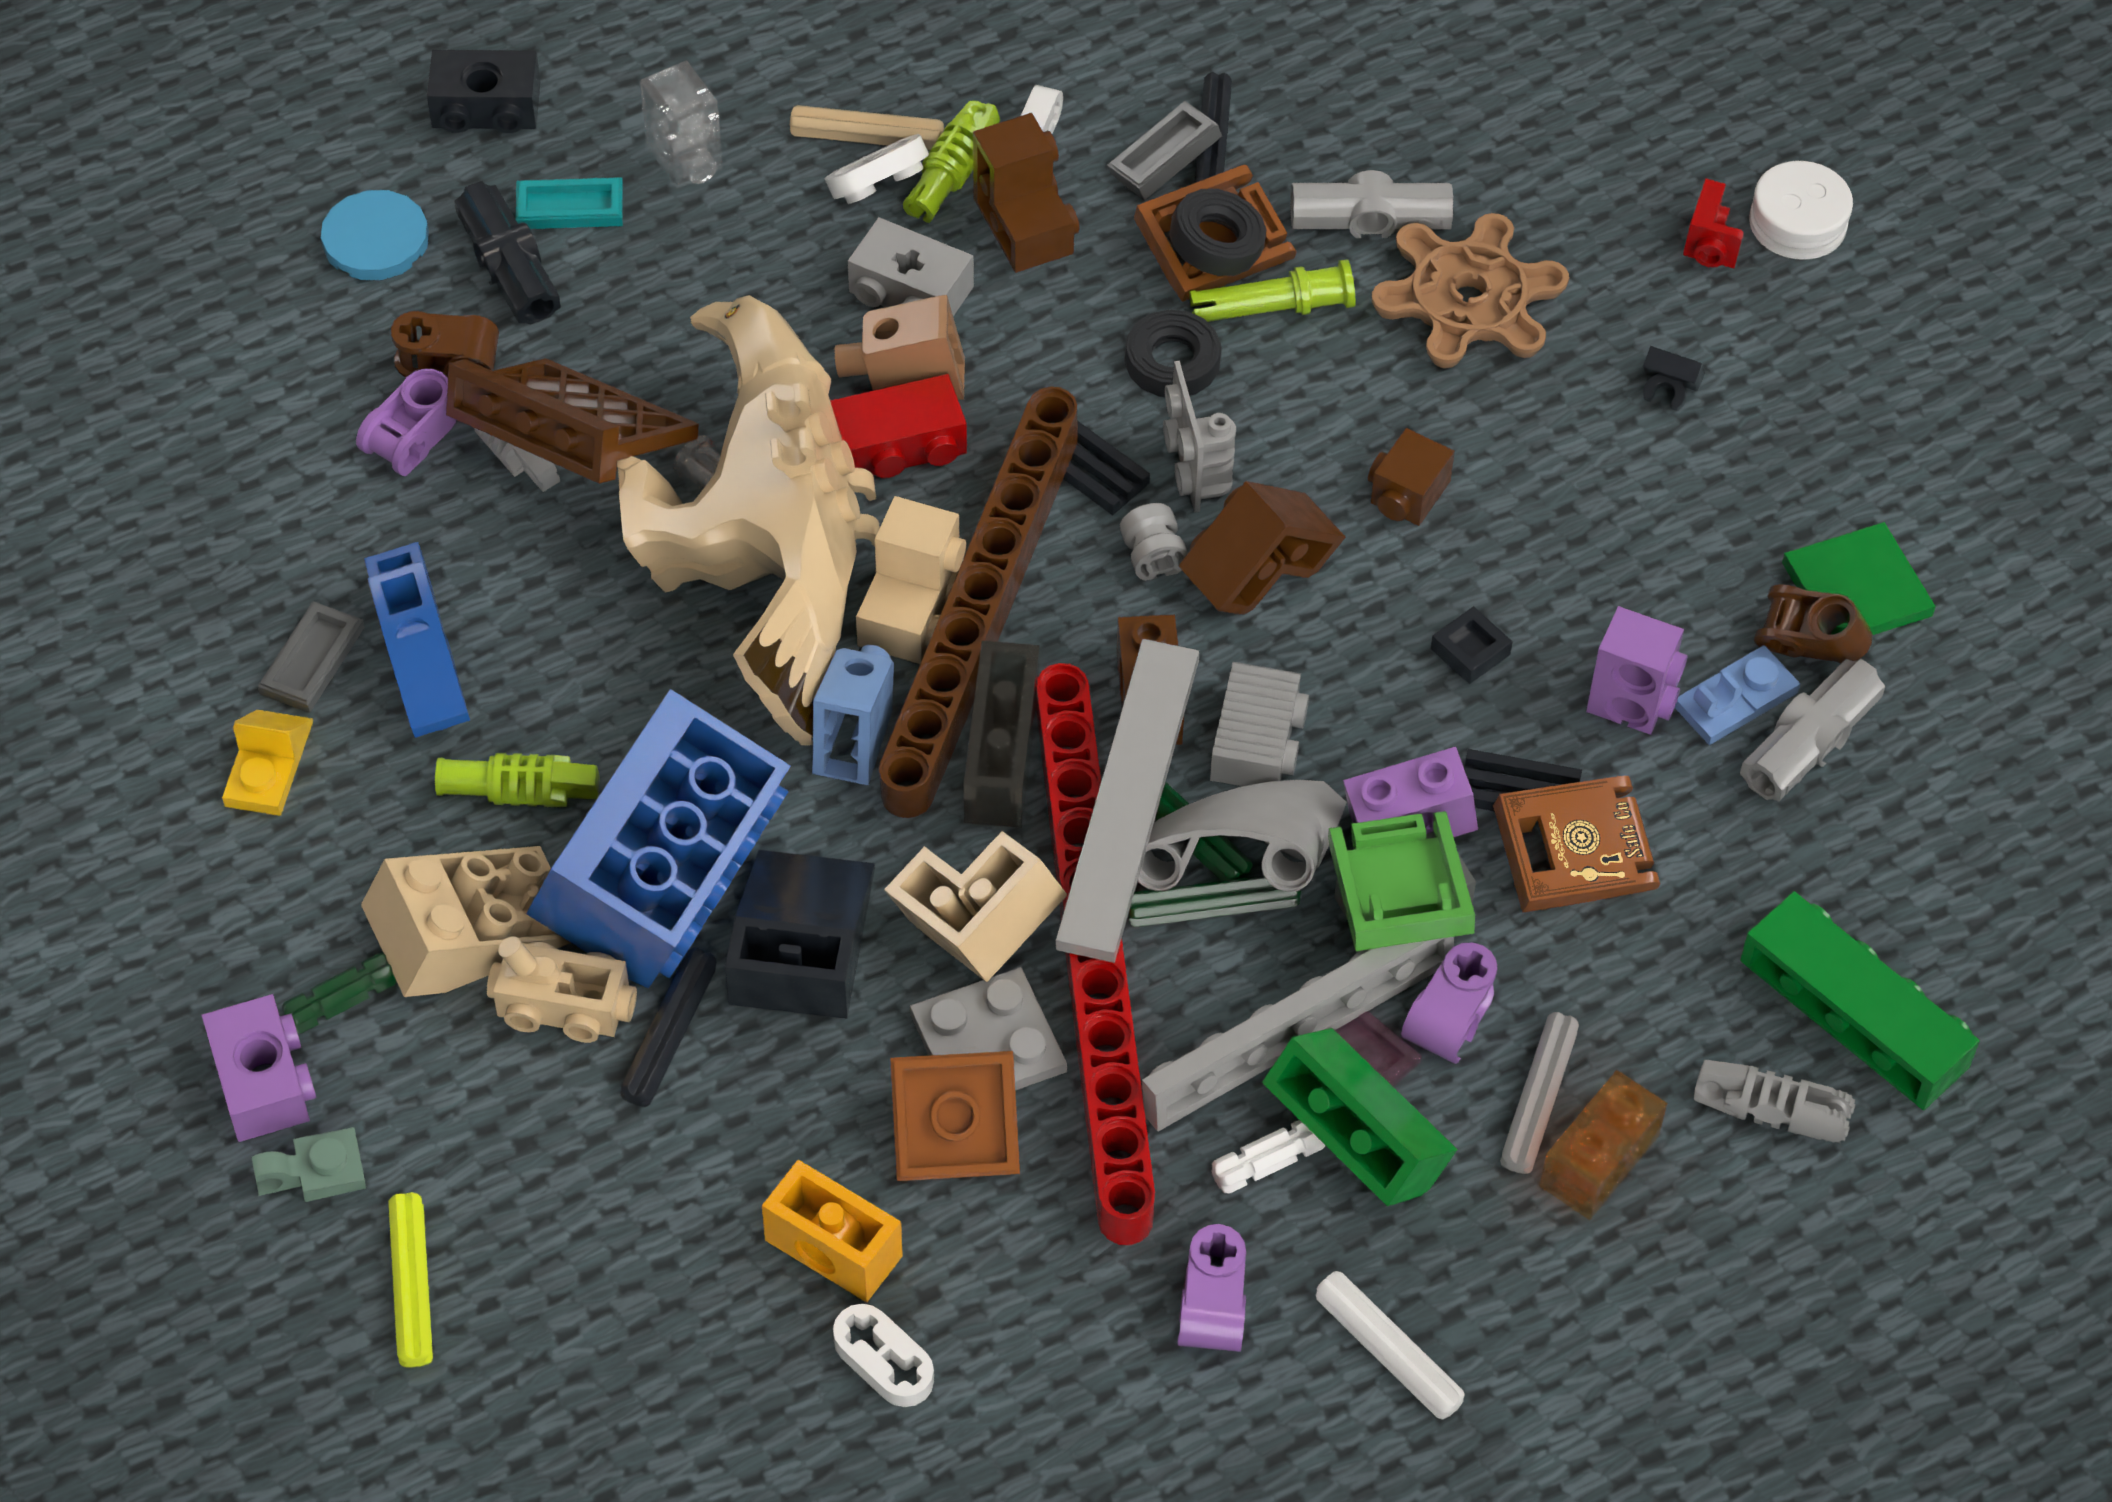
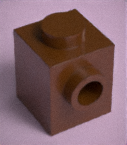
(1410, 477)

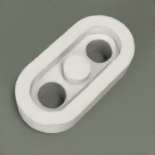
(897, 159)

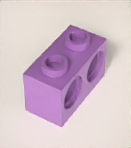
(1637, 671)

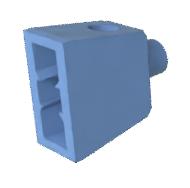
(858, 686)

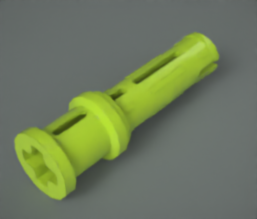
(1298, 291)

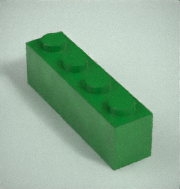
(1859, 1000)

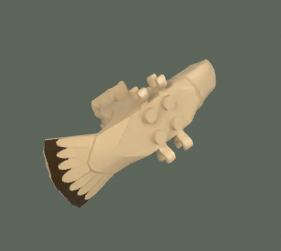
(771, 508)

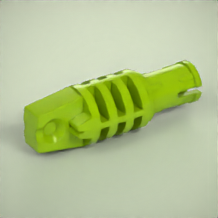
(949, 160)
(518, 779)

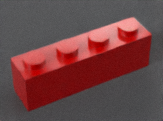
(903, 426)

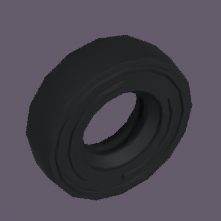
(1213, 255)
(1174, 327)

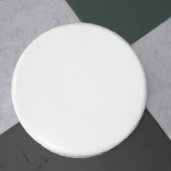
(1801, 210)

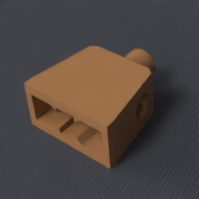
(906, 346)

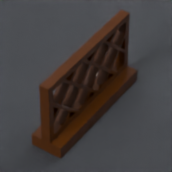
(562, 415)

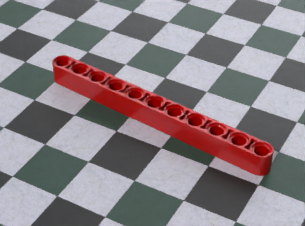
(1095, 1020)

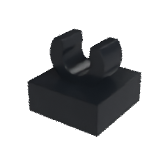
(1671, 371)

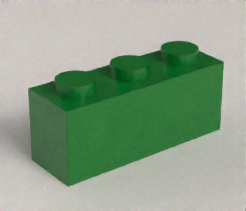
(1359, 1116)

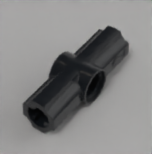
(507, 253)

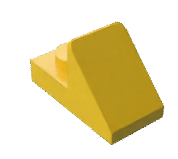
(266, 760)

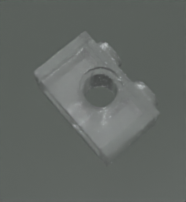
(682, 125)

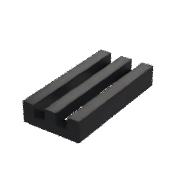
(1110, 455)
(1514, 767)

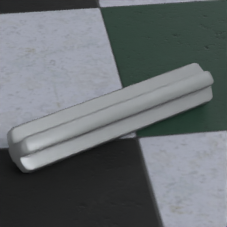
(1539, 1093)

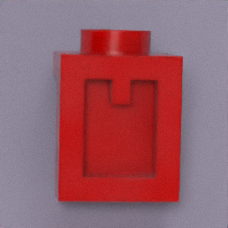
(1708, 236)

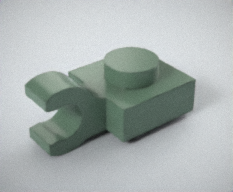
(322, 1165)

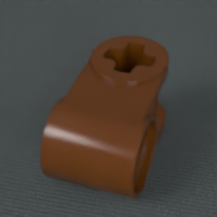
(443, 341)
(1803, 621)

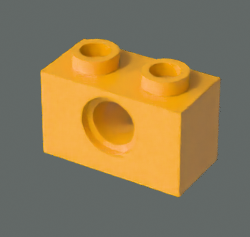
(832, 1230)

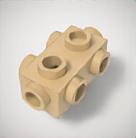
(560, 990)

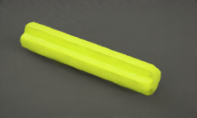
(410, 1280)

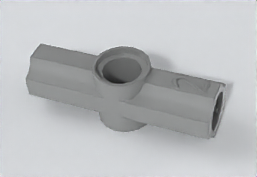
(1370, 205)
(1812, 729)

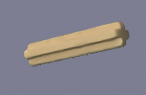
(861, 126)

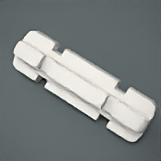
(1264, 1156)

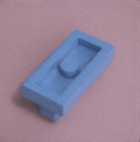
(1737, 695)

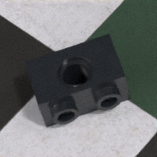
(483, 90)

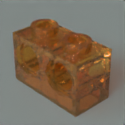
(1603, 1144)

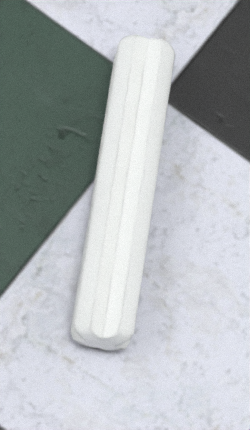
(1390, 1345)

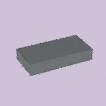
(1164, 150)
(311, 657)

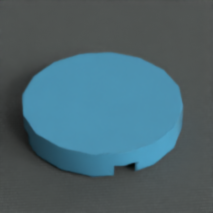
(374, 234)

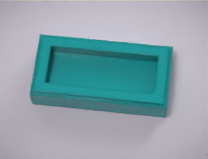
(570, 203)

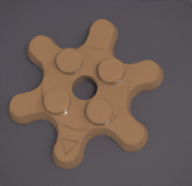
(1479, 263)

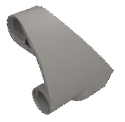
(1284, 814)

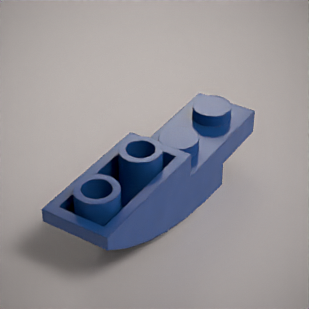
(416, 639)

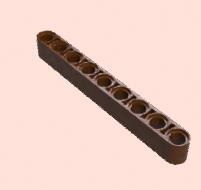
(1042, 439)

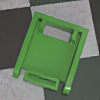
(1399, 875)

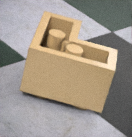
(915, 570)
(985, 909)

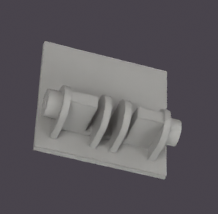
(1202, 445)

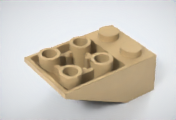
(451, 911)

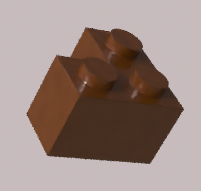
(1020, 193)
(1256, 541)

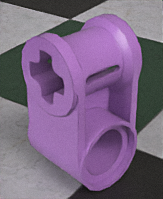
(408, 421)
(1451, 1005)
(1213, 1296)

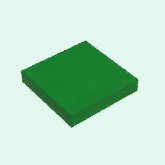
(1869, 572)

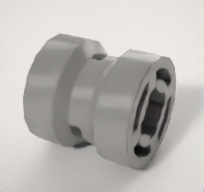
(1152, 537)

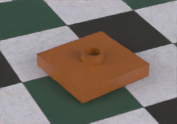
(955, 1115)

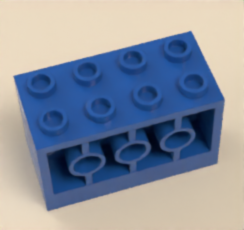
(662, 841)

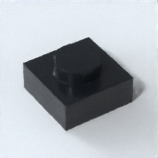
(1471, 645)

